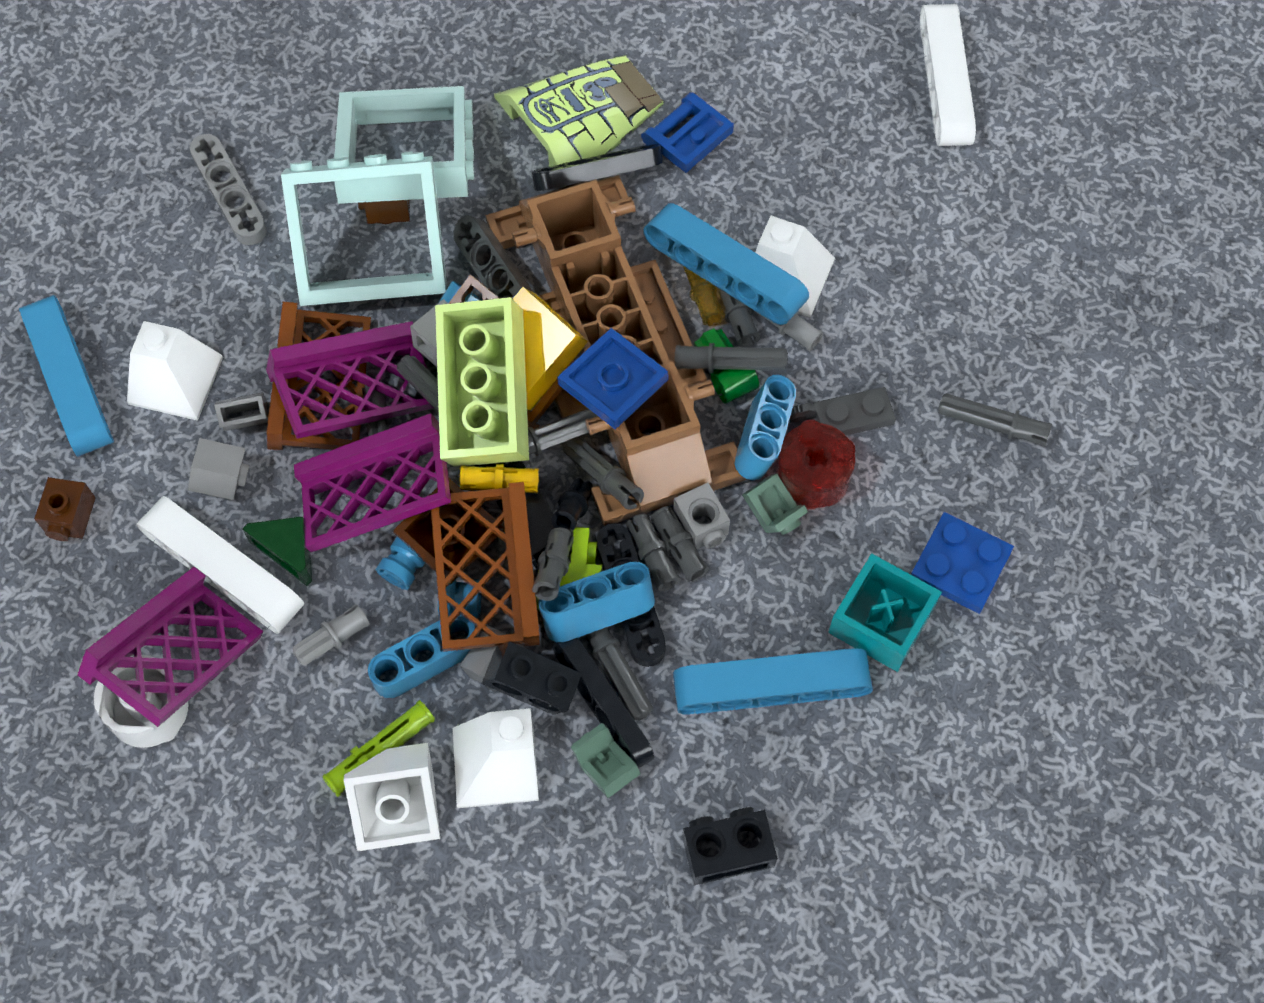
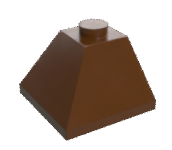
(418, 533)

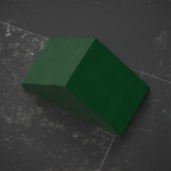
(284, 544)

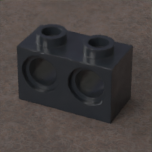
(531, 678)
(733, 857)

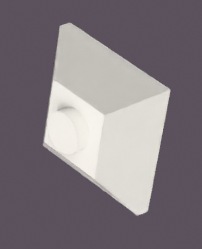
(798, 254)
(170, 371)
(495, 759)
(393, 798)

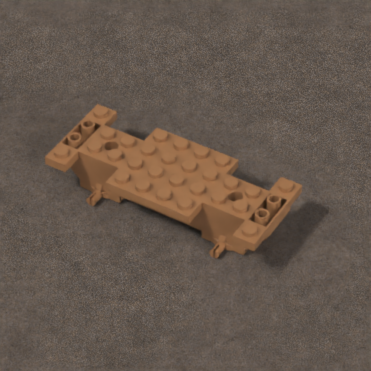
(599, 291)

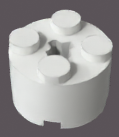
(127, 722)

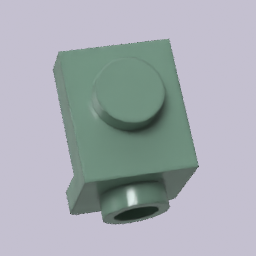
(774, 506)
(604, 760)

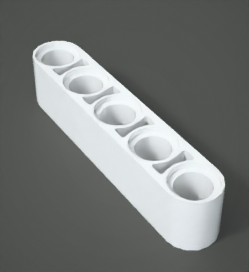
(947, 75)
(222, 563)

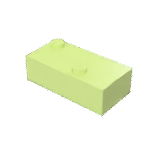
(481, 382)

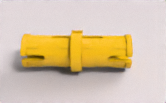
(498, 477)

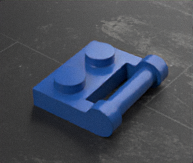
(695, 138)

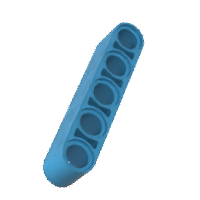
(726, 264)
(66, 376)
(772, 681)

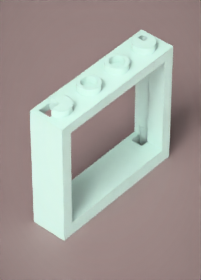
(402, 107)
(365, 288)

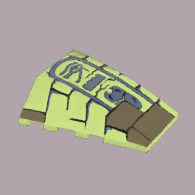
(583, 108)

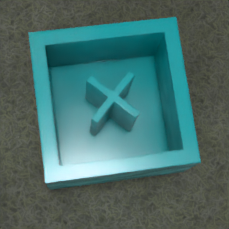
(884, 612)

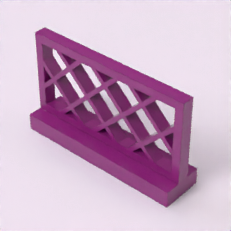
(338, 354)
(370, 459)
(143, 629)

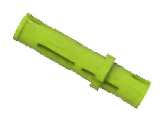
(391, 736)

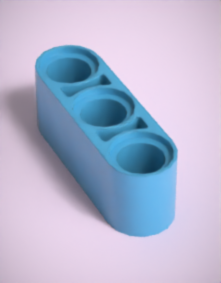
(765, 427)
(598, 602)
(411, 672)

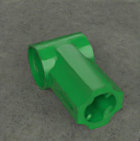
(728, 382)

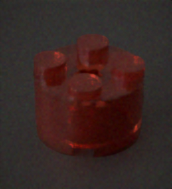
(833, 460)

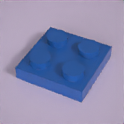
(613, 378)
(962, 562)

